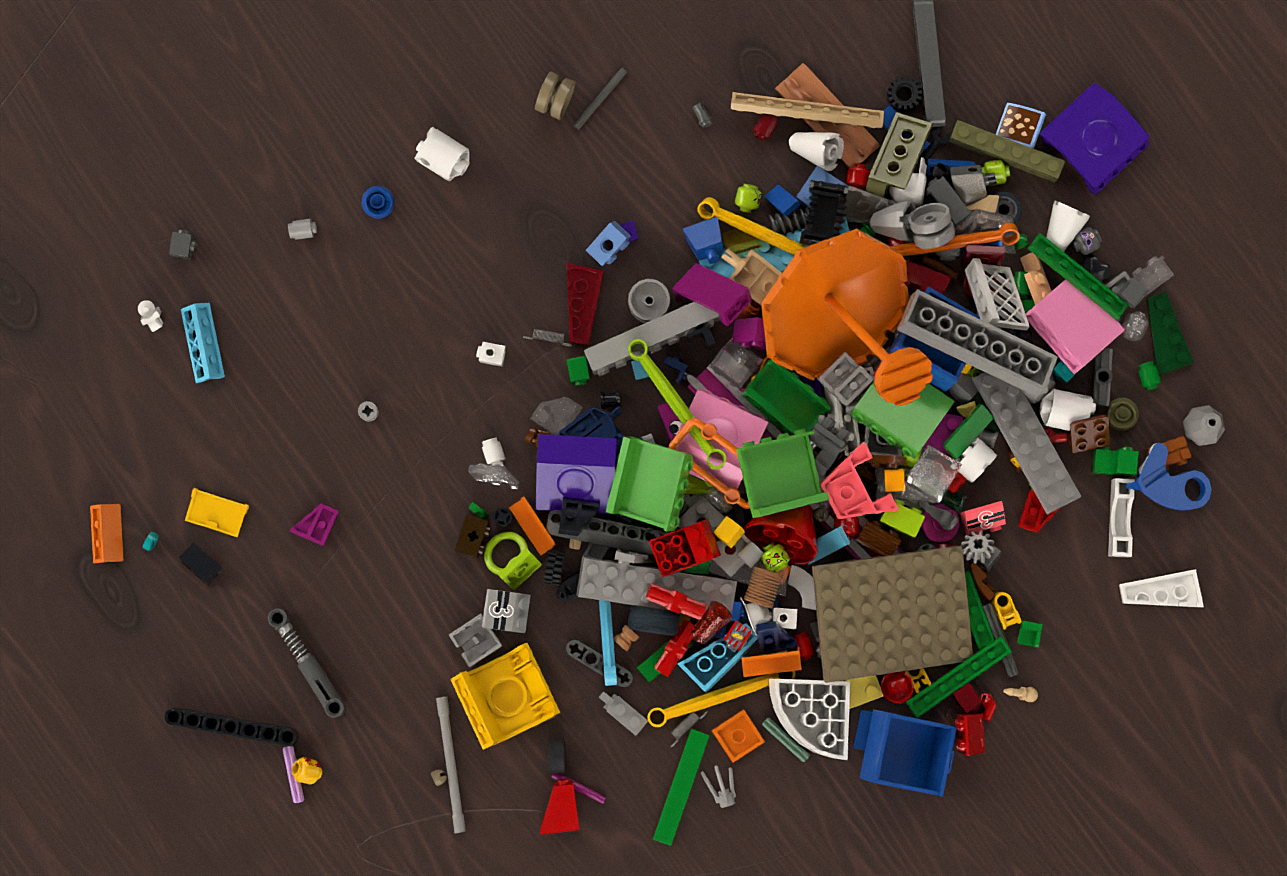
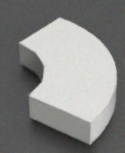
(805, 586)

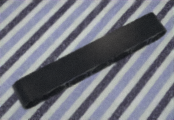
(222, 722)

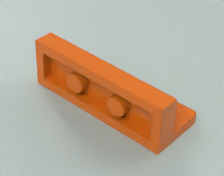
(532, 526)
(106, 533)
(771, 663)

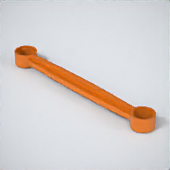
(961, 241)

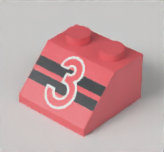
(984, 518)

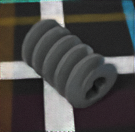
(790, 222)

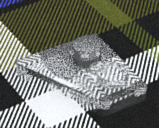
(493, 474)

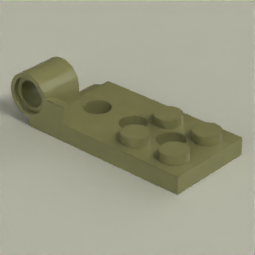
(880, 176)

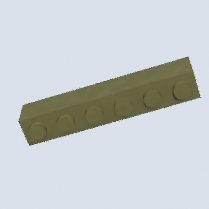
(1007, 151)

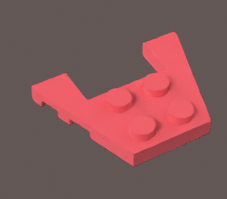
(847, 491)

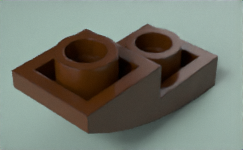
(978, 575)

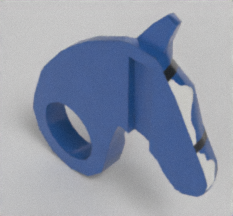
(1166, 489)

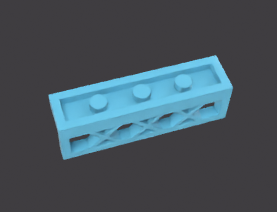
(205, 341)

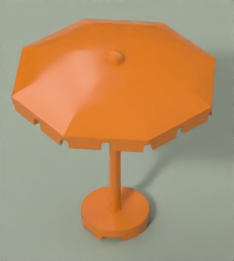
(840, 301)

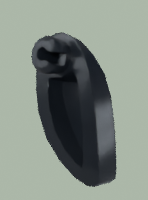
(568, 588)

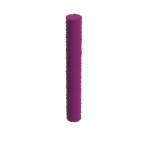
(582, 789)

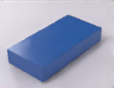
(782, 200)

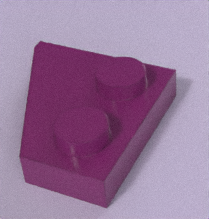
(317, 524)

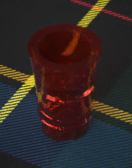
(711, 622)

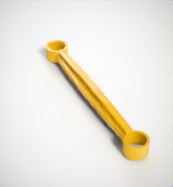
(748, 226)
(715, 697)

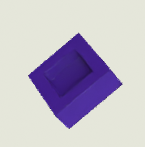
(630, 228)

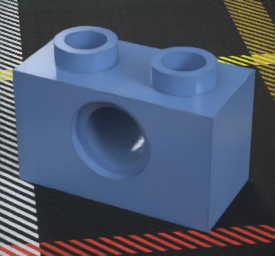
(599, 248)

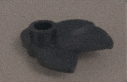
(1093, 266)

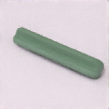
(785, 739)

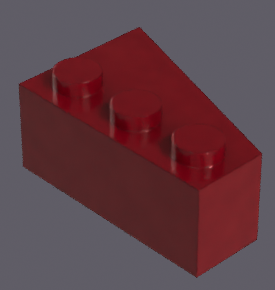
(921, 277)

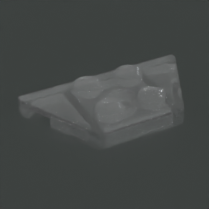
(985, 221)

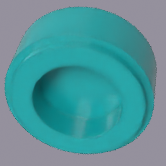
(150, 541)

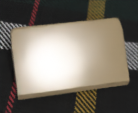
(988, 204)

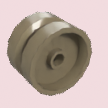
(554, 95)

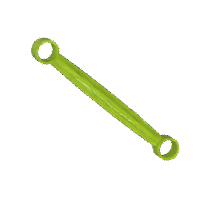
(675, 402)

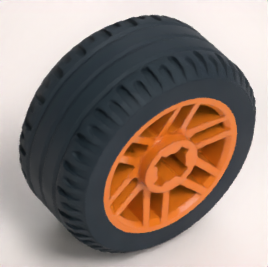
(653, 620)

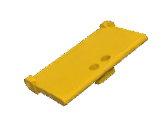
(212, 510)

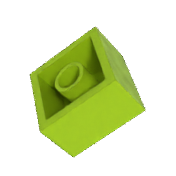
(903, 521)

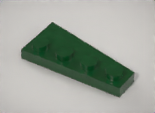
(1168, 341)

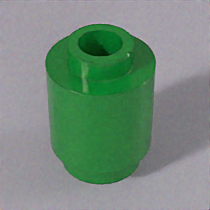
(1022, 285)
(1149, 375)

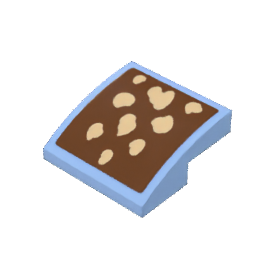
(1021, 124)

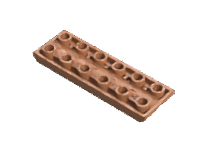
(805, 86)

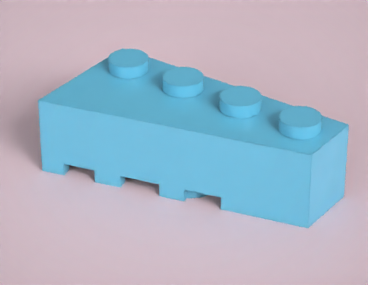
(714, 661)

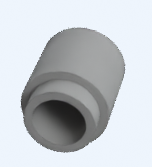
(302, 229)

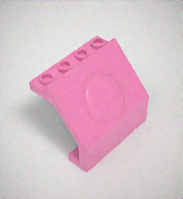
(732, 423)

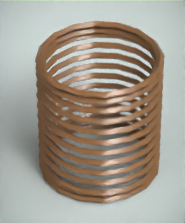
(761, 577)

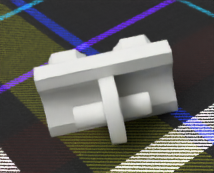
(150, 315)

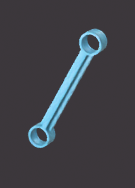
(607, 643)

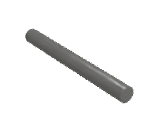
(600, 98)

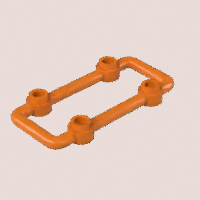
(709, 432)

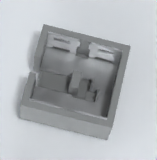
(475, 640)

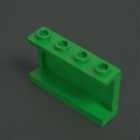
(785, 399)

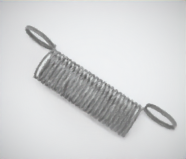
(556, 334)
(687, 722)

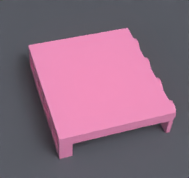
(1073, 325)

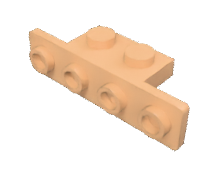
(1035, 277)

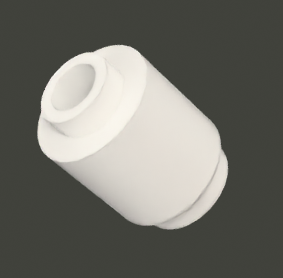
(493, 451)

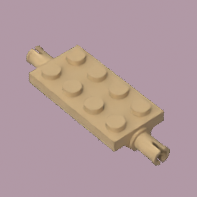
(753, 273)

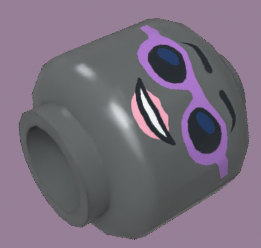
(1087, 241)

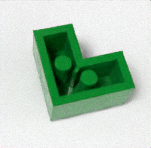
(1115, 463)

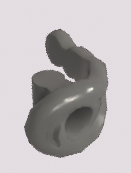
(944, 517)

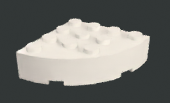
(814, 713)

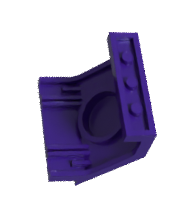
(1096, 136)
(574, 470)

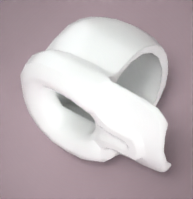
(915, 189)

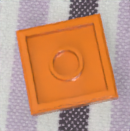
(738, 736)

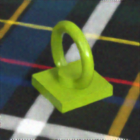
(519, 567)

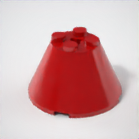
(789, 528)

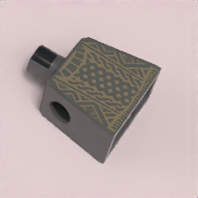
(970, 182)

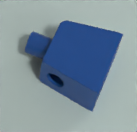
(705, 240)

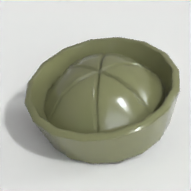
(1122, 414)

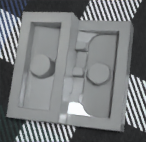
(845, 379)

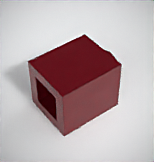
(967, 698)

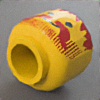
(306, 770)

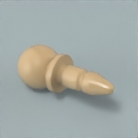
(1028, 694)

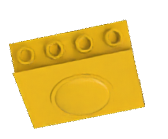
(505, 696)

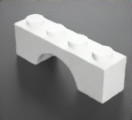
(1120, 512)

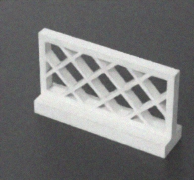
(984, 296)

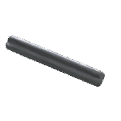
(997, 630)

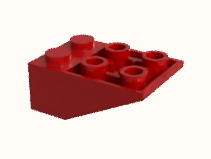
(685, 548)
(970, 734)

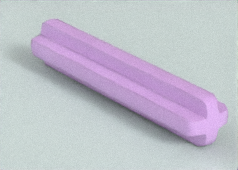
(296, 788)

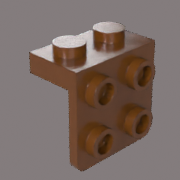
(1089, 434)

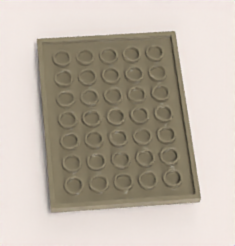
(892, 613)

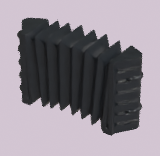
(826, 212)

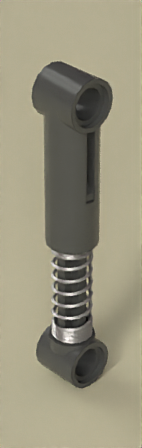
(308, 665)

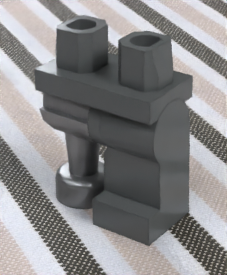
(830, 444)

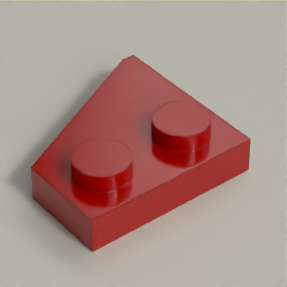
(1033, 514)

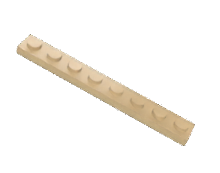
(807, 110)

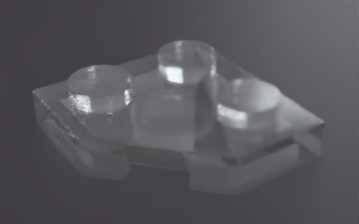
(556, 414)

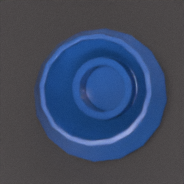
(372, 202)

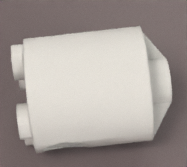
(443, 155)
(1063, 407)

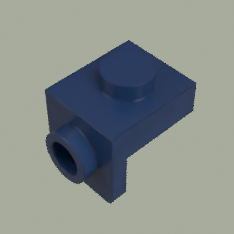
(675, 363)

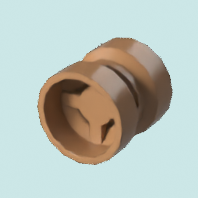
(625, 638)

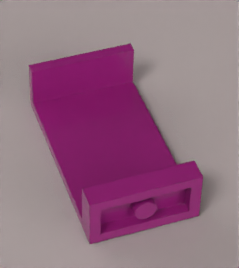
(713, 292)

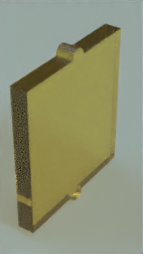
(739, 241)

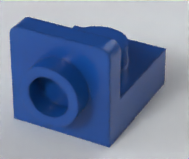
(739, 613)

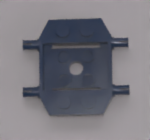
(591, 421)

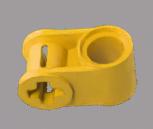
(1006, 611)

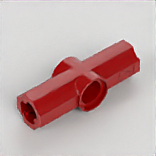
(675, 601)
(675, 649)

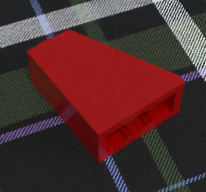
(561, 810)

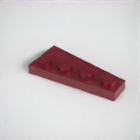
(583, 296)

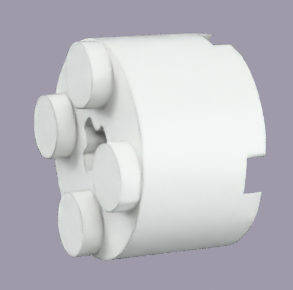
(975, 459)

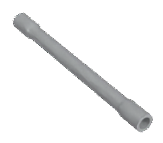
(458, 816)

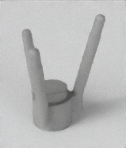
(724, 797)

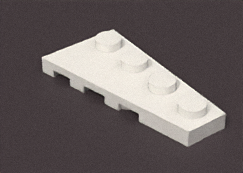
(1165, 590)

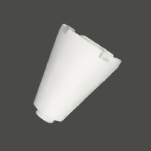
(818, 148)
(1065, 224)

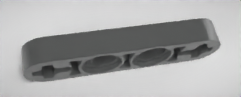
(597, 666)

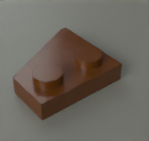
(888, 461)

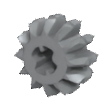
(972, 552)

